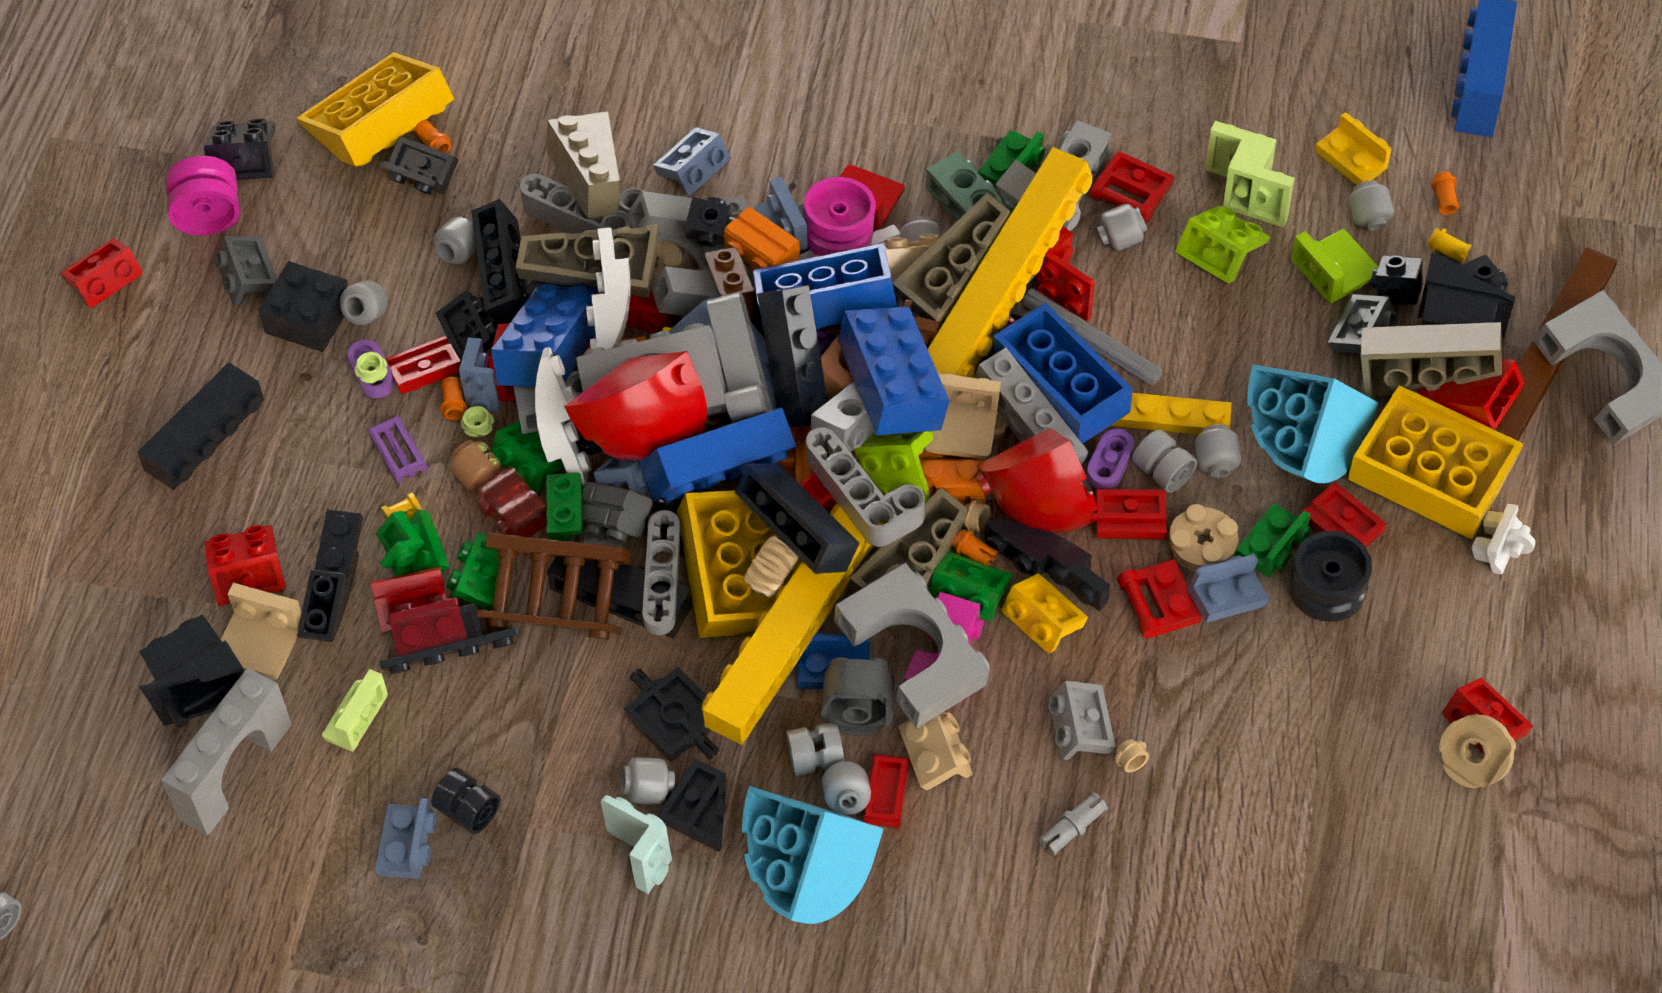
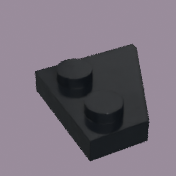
(698, 805)

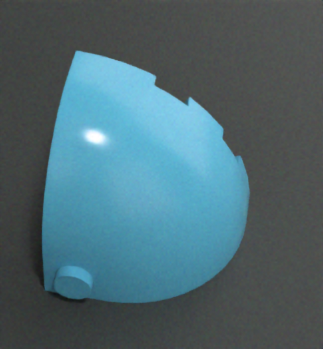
(1308, 421)
(806, 855)

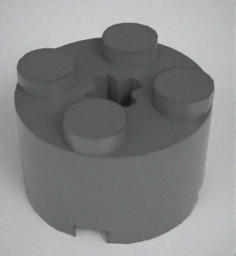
(858, 695)

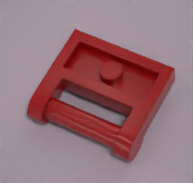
(1135, 178)
(1168, 594)

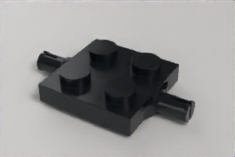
(670, 714)

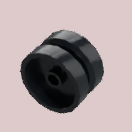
(1330, 576)

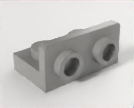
(1081, 719)

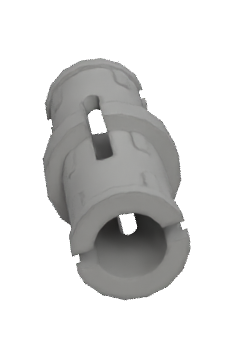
(1073, 823)

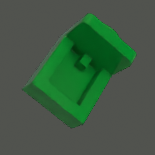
(399, 540)

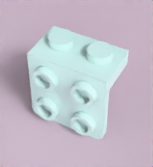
(646, 834)

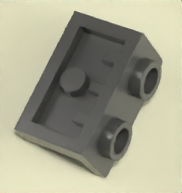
(244, 266)
(1361, 313)

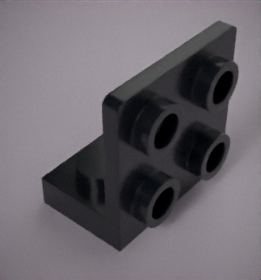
(243, 147)

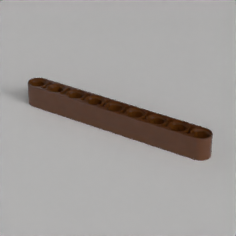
(1586, 280)

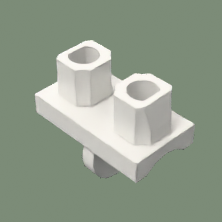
(1508, 539)

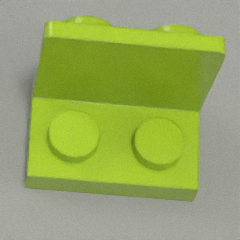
(1220, 241)
(1333, 264)
(894, 460)

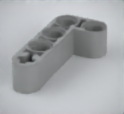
(557, 206)
(739, 358)
(857, 484)

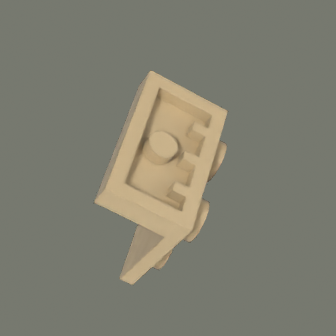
(262, 629)

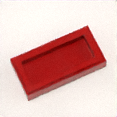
(887, 787)

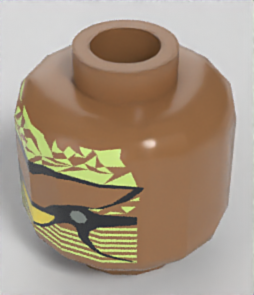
(473, 464)

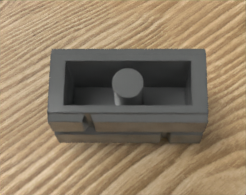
(614, 510)

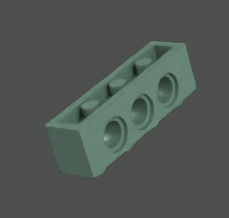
(959, 185)

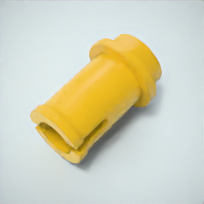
(1449, 245)

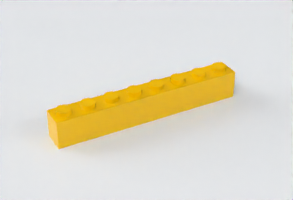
(1010, 264)
(778, 643)

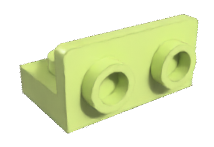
(356, 711)

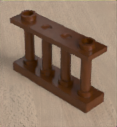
(574, 557)

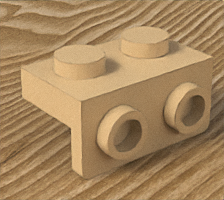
(936, 750)

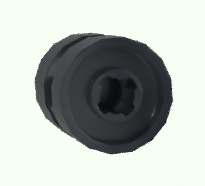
(462, 798)

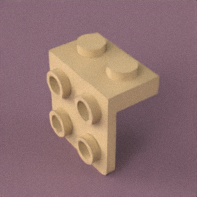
(968, 419)

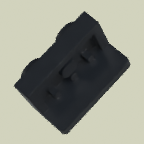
(420, 165)

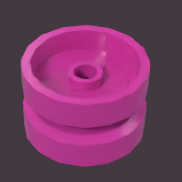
(202, 195)
(838, 215)

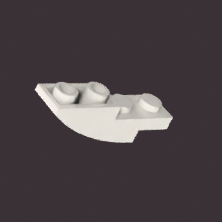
(609, 309)
(555, 432)

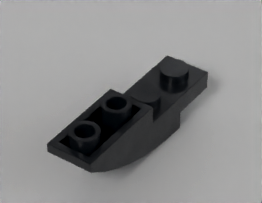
(1041, 552)
(332, 578)

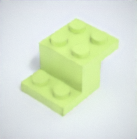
(1250, 182)

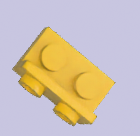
(1354, 150)
(1042, 612)

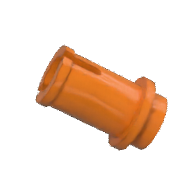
(432, 137)
(1444, 186)
(453, 405)
(972, 547)

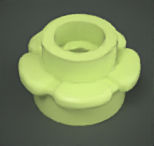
(369, 361)
(477, 415)

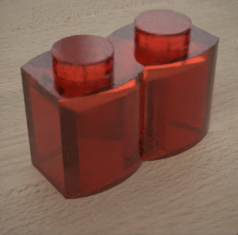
(512, 504)

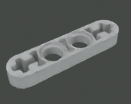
(661, 572)

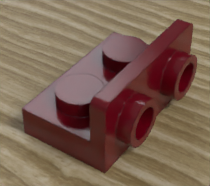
(427, 625)

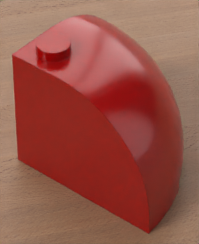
(642, 406)
(1040, 484)

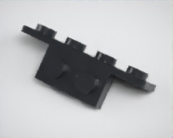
(464, 648)

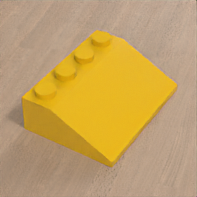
(377, 108)
(1434, 461)
(719, 546)

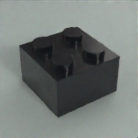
(303, 306)

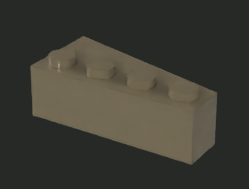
(586, 161)
(571, 260)
(949, 264)
(1428, 356)
(919, 549)

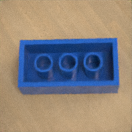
(1483, 67)
(836, 282)
(550, 319)
(893, 370)
(1066, 371)
(716, 455)

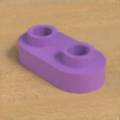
(370, 389)
(1108, 461)

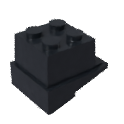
(1459, 298)
(189, 671)

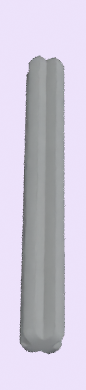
(1099, 340)

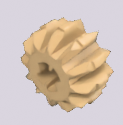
(770, 567)

